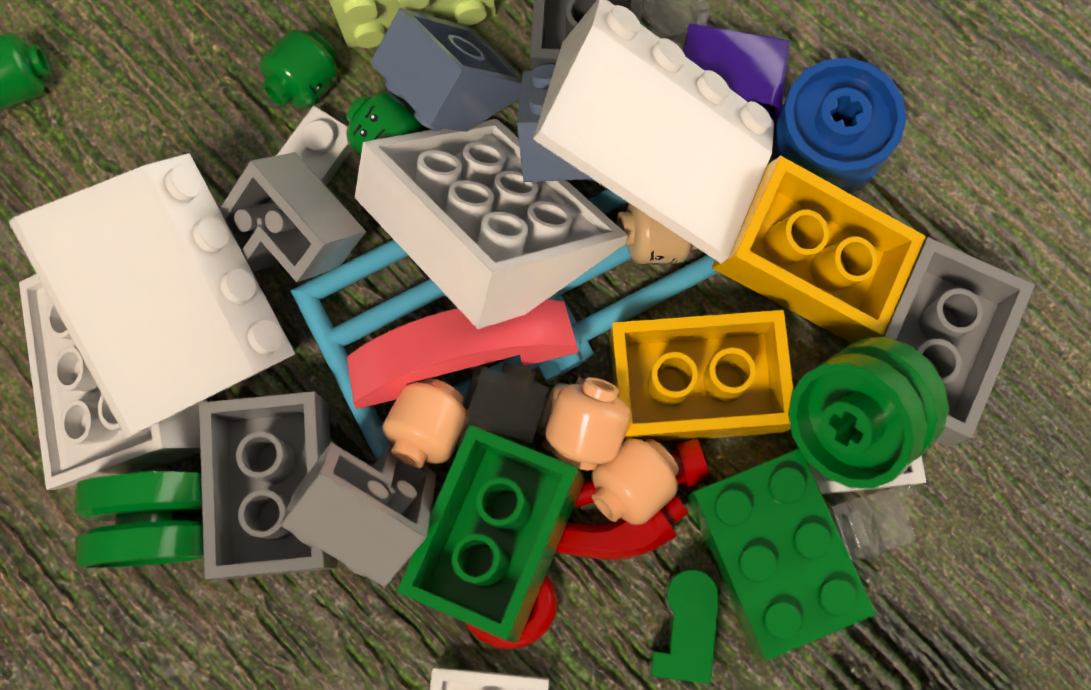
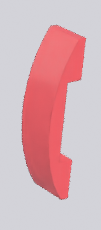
(452, 343)

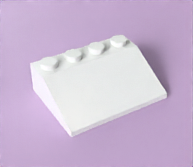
(656, 128)
(476, 225)
(152, 290)
(73, 418)

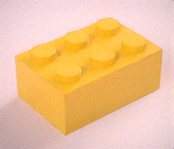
(822, 253)
(703, 375)

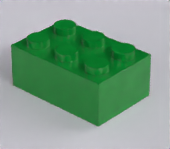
(493, 534)
(780, 555)

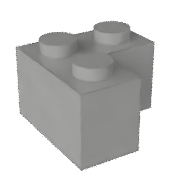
(289, 218)
(363, 512)

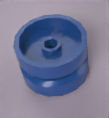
(841, 122)

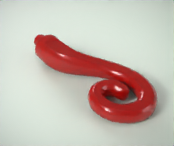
(597, 541)

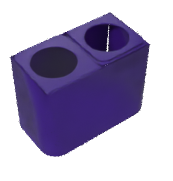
(746, 61)

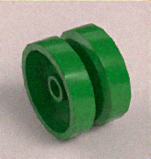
(868, 412)
(143, 515)

